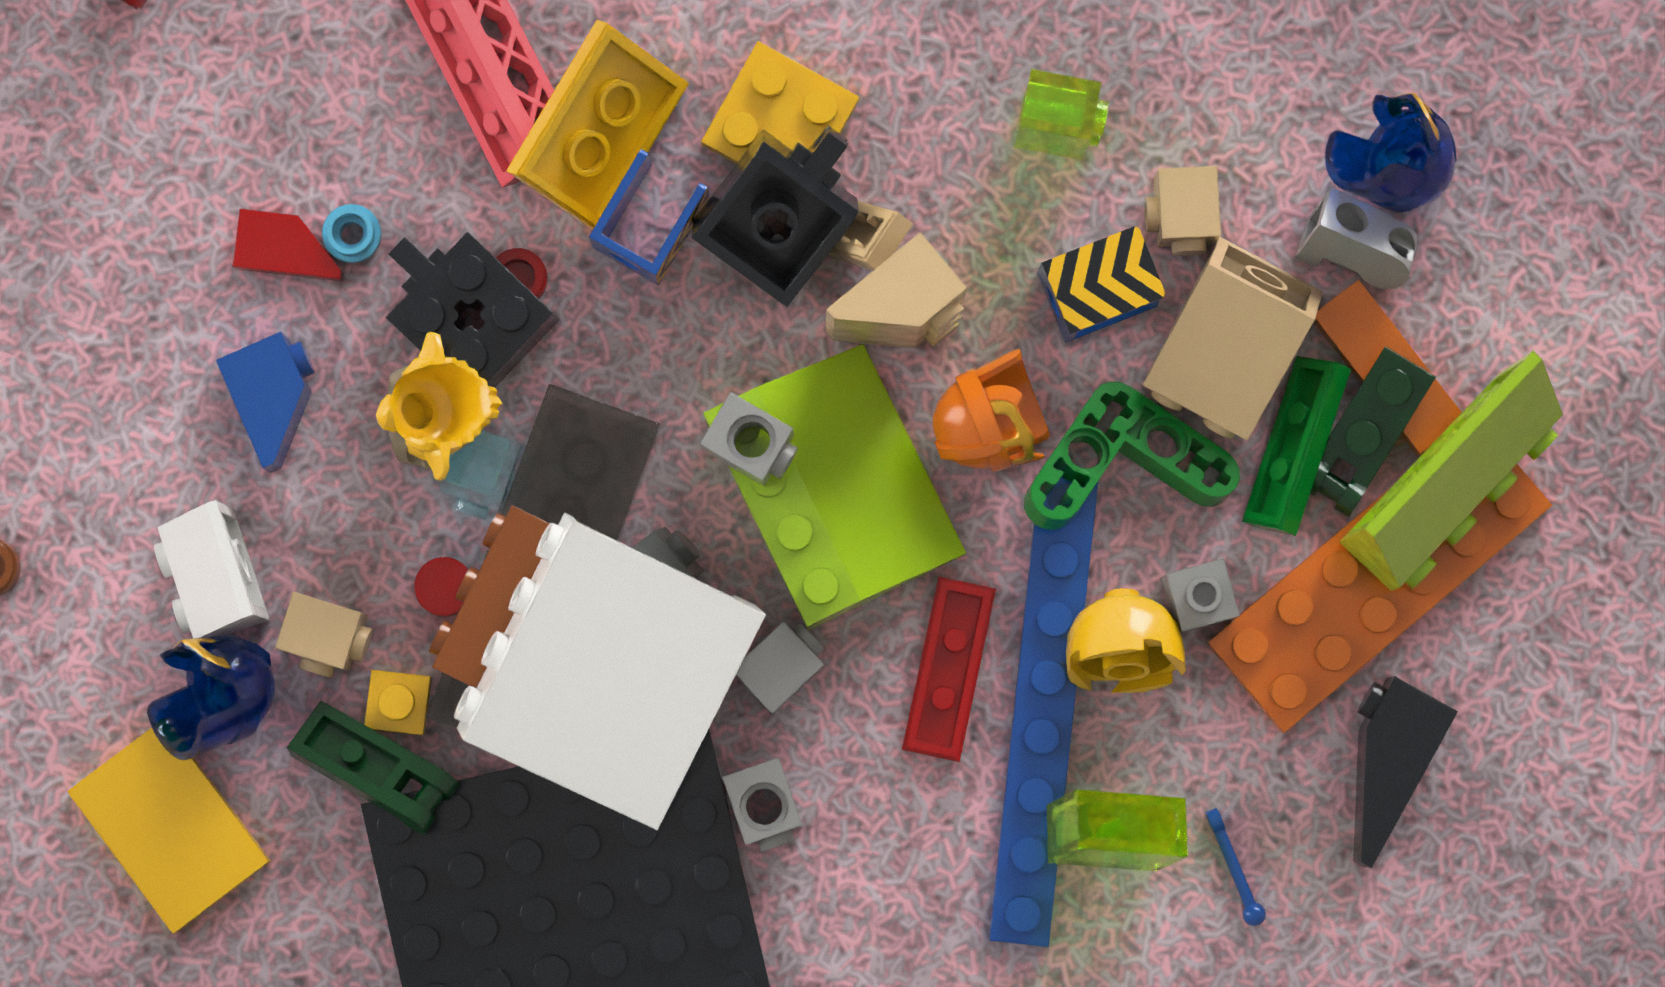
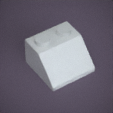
(210, 572)

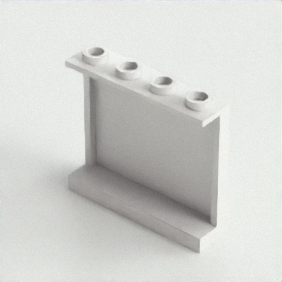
(607, 671)

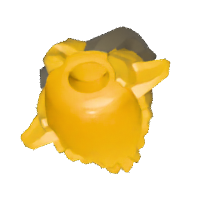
(435, 408)

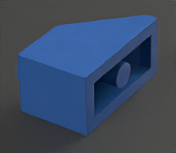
(269, 393)

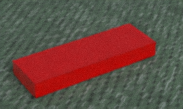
(948, 669)

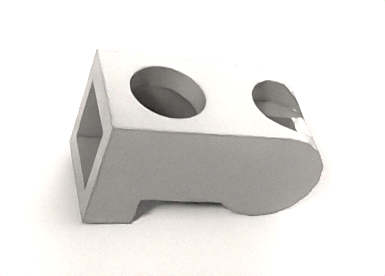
(1359, 240)

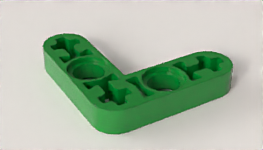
(1129, 437)

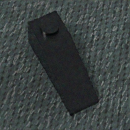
(1393, 753)

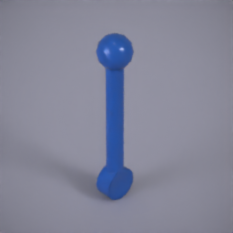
(1253, 913)

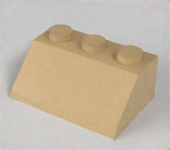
(901, 301)

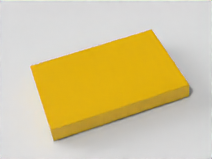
(597, 123)
(168, 829)

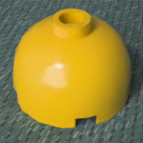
(1126, 642)

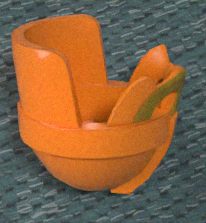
(990, 417)

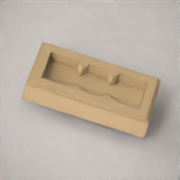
(871, 237)

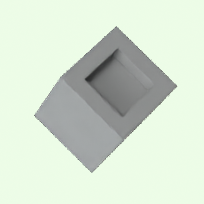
(734, 418)
(1200, 595)
(781, 665)
(749, 780)

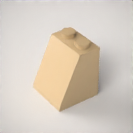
(1233, 340)

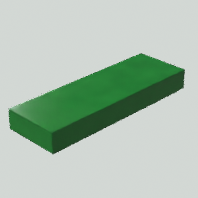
(1296, 445)

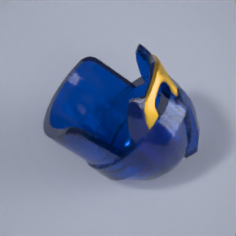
(1402, 162)
(224, 695)

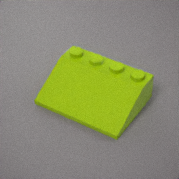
(1456, 474)
(855, 500)

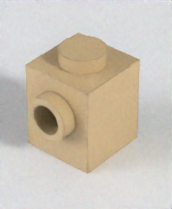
(1184, 209)
(323, 635)

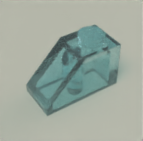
(482, 474)

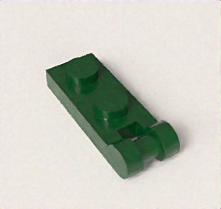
(1371, 427)
(371, 766)

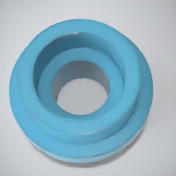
(345, 216)

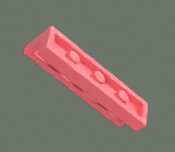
(478, 73)

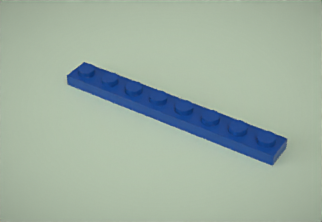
(1040, 725)

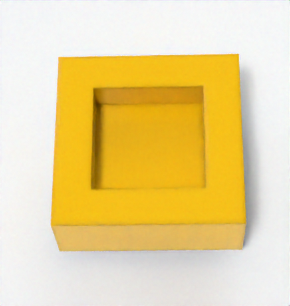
(398, 702)

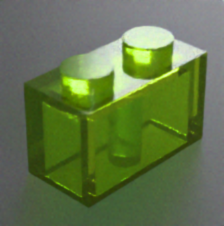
(1060, 115)
(1116, 830)

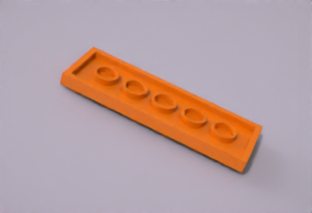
(1338, 616)

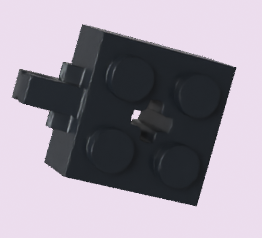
(774, 179)
(464, 278)

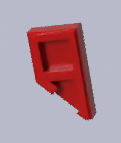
(281, 246)

